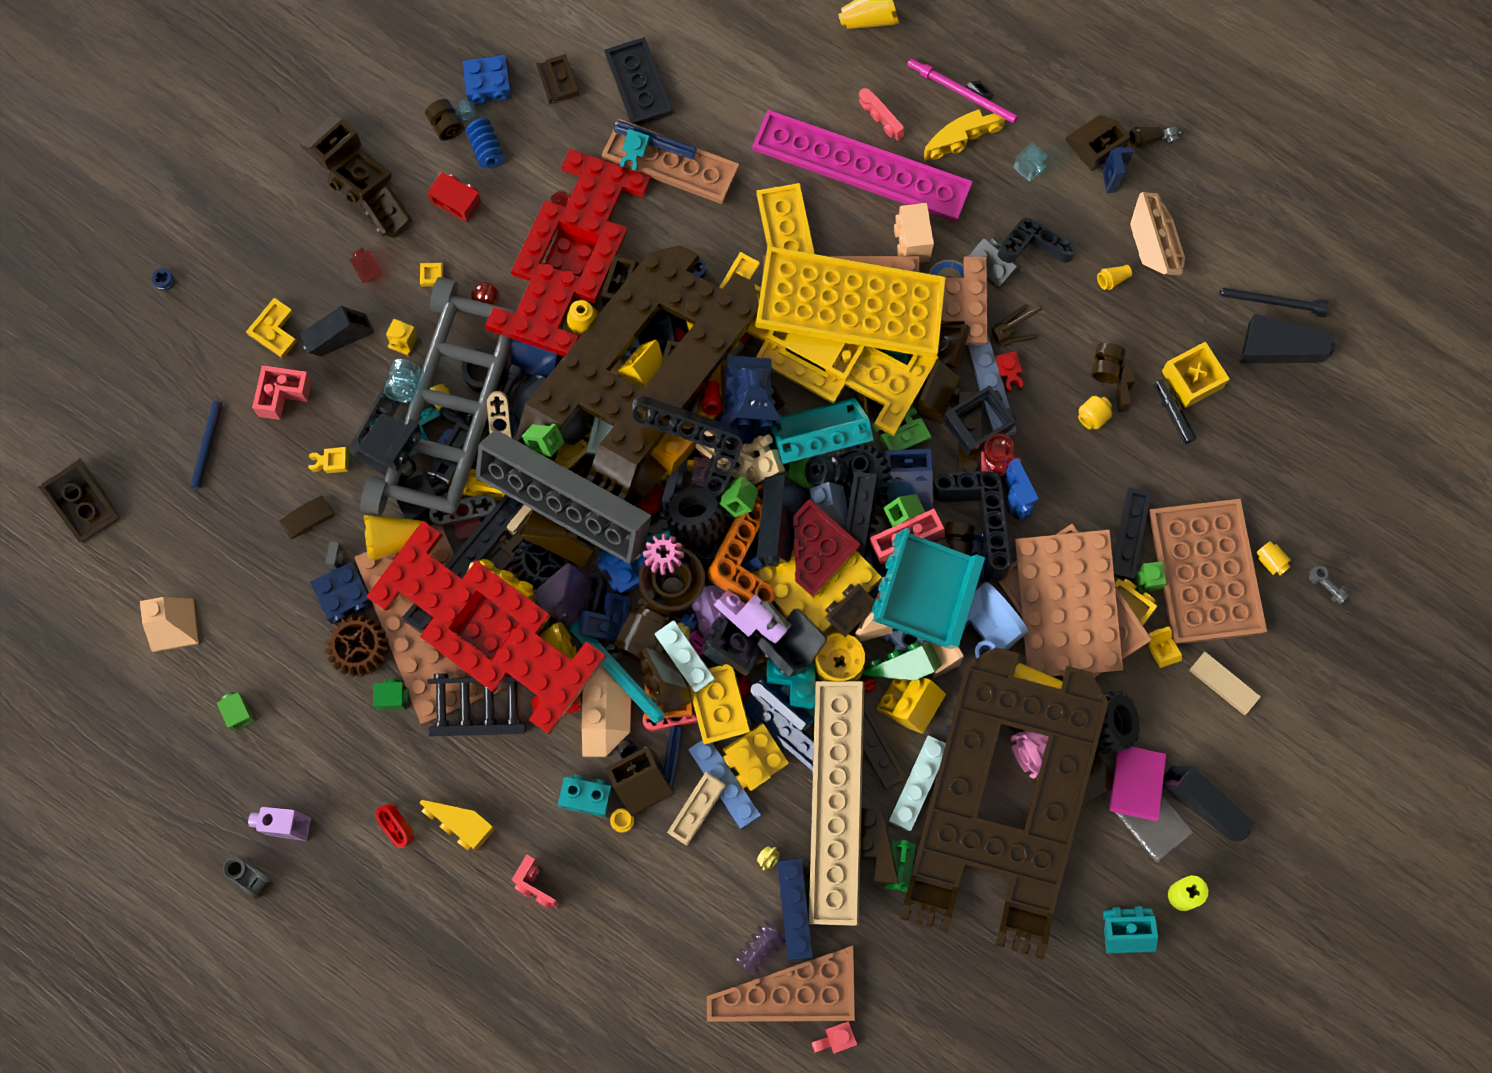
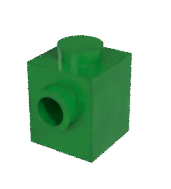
(390, 695)

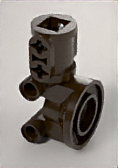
(658, 607)

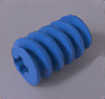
(485, 143)

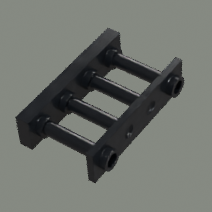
(465, 725)

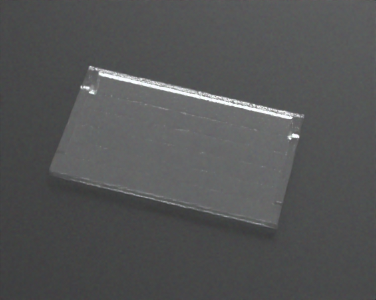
(1158, 836)

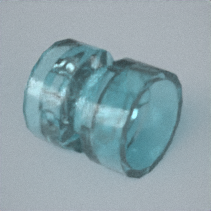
(402, 380)

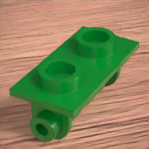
(904, 858)

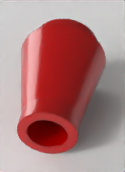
(711, 400)

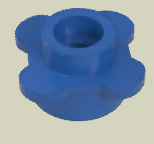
(689, 621)

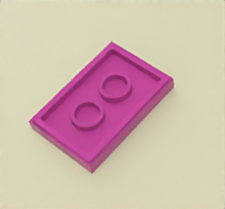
(1138, 783)

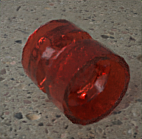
(998, 452)

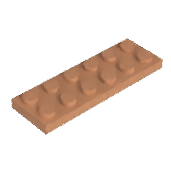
(704, 175)

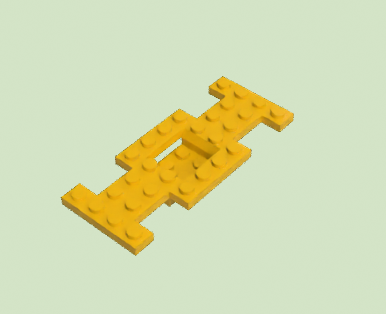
(846, 364)

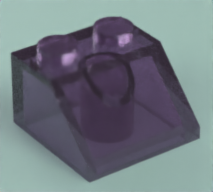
(565, 594)

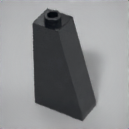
(1284, 342)
(776, 534)
(1207, 802)

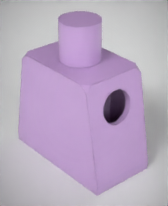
(281, 823)

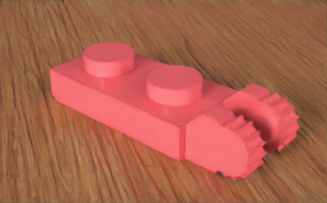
(880, 113)

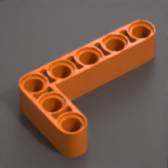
(731, 564)

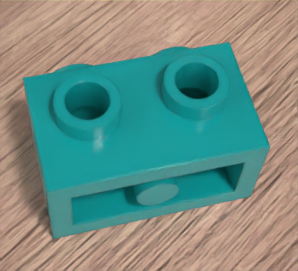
(585, 796)

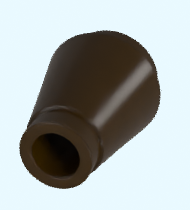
(1144, 135)

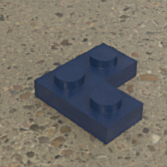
(610, 623)

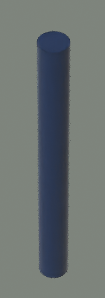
(206, 444)

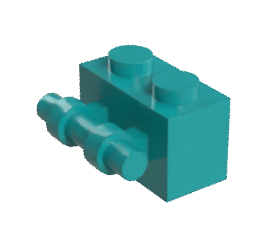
(1130, 930)

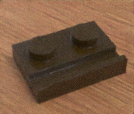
(557, 78)

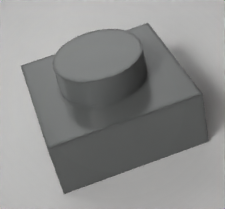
(335, 555)

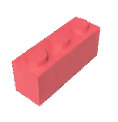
(924, 526)

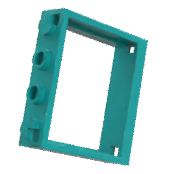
(821, 430)

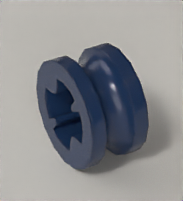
(167, 274)

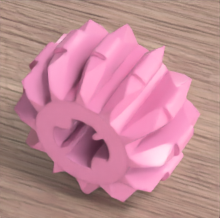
(672, 556)

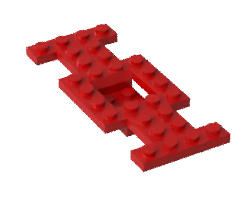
(577, 258)
(491, 619)

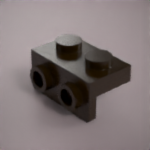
(387, 213)
(850, 609)

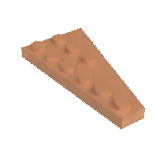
(804, 992)

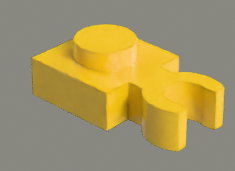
(332, 461)

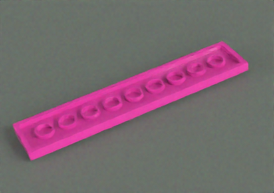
(861, 165)

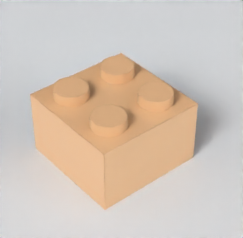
(914, 232)

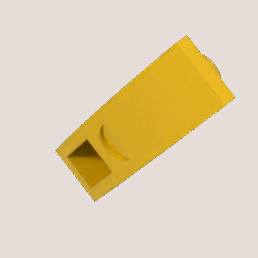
(956, 134)

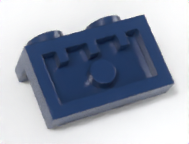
(1116, 167)

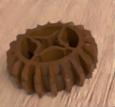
(352, 654)

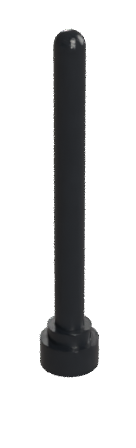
(1318, 307)
(513, 375)

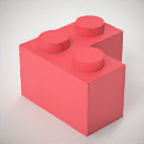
(276, 386)

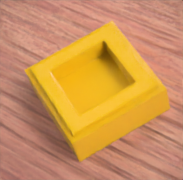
(429, 273)

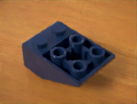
(910, 475)

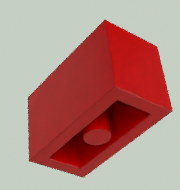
(454, 196)

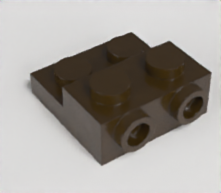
(358, 177)

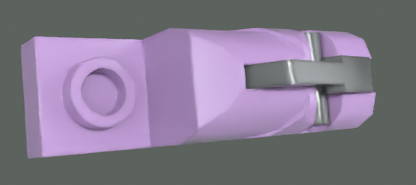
(753, 616)

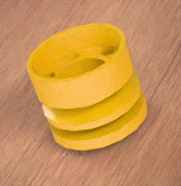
(839, 649)

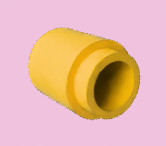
(1274, 558)

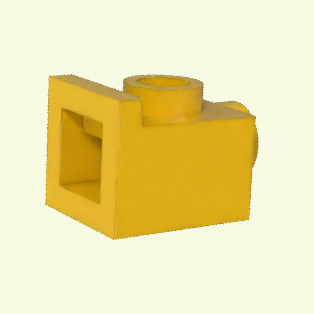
(401, 337)

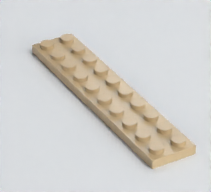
(836, 803)

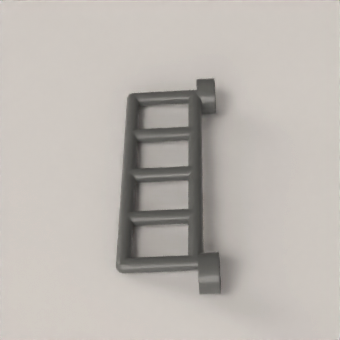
(445, 302)

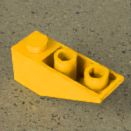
(464, 823)

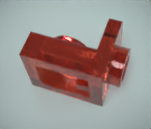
(365, 265)

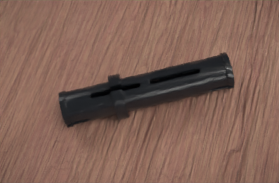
(1171, 403)

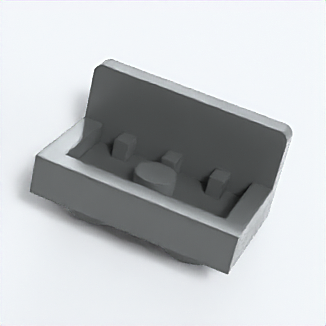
(997, 269)

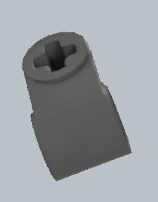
(250, 878)

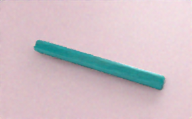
(623, 678)

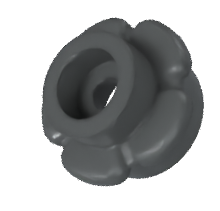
(1172, 134)

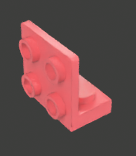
(528, 872)

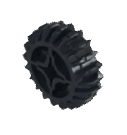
(534, 556)

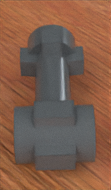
(1320, 575)

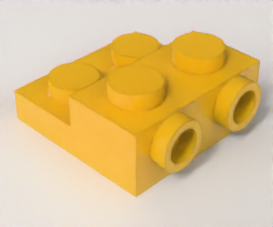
(1141, 605)
(754, 757)

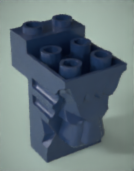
(748, 397)

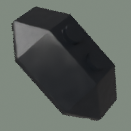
(575, 429)

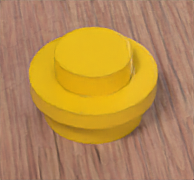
(621, 820)

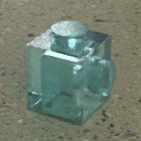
(1031, 162)

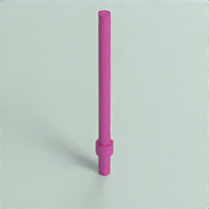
(929, 72)

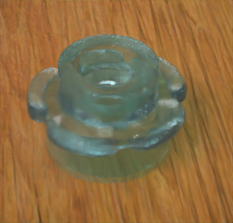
(465, 109)

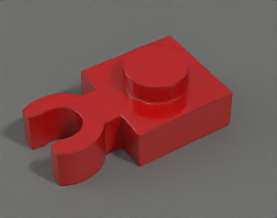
(1009, 368)

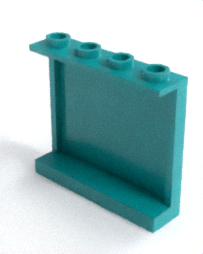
(927, 590)

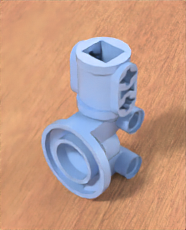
(994, 620)

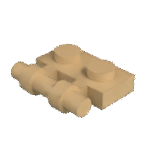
(767, 464)

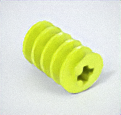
(1196, 889)

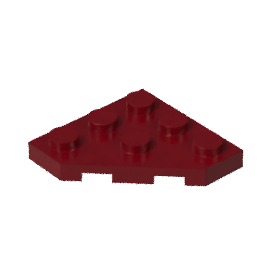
(819, 548)

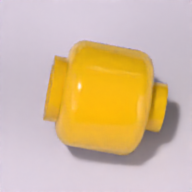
(1095, 412)

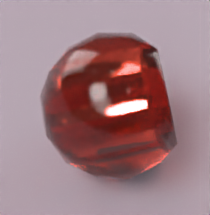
(485, 293)

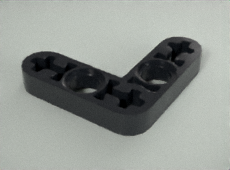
(1026, 232)

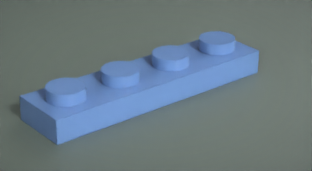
(733, 795)

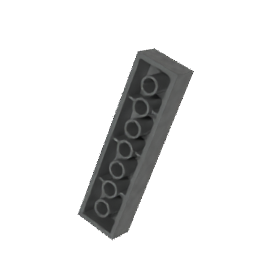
(563, 496)

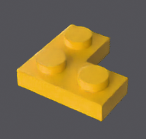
(268, 329)

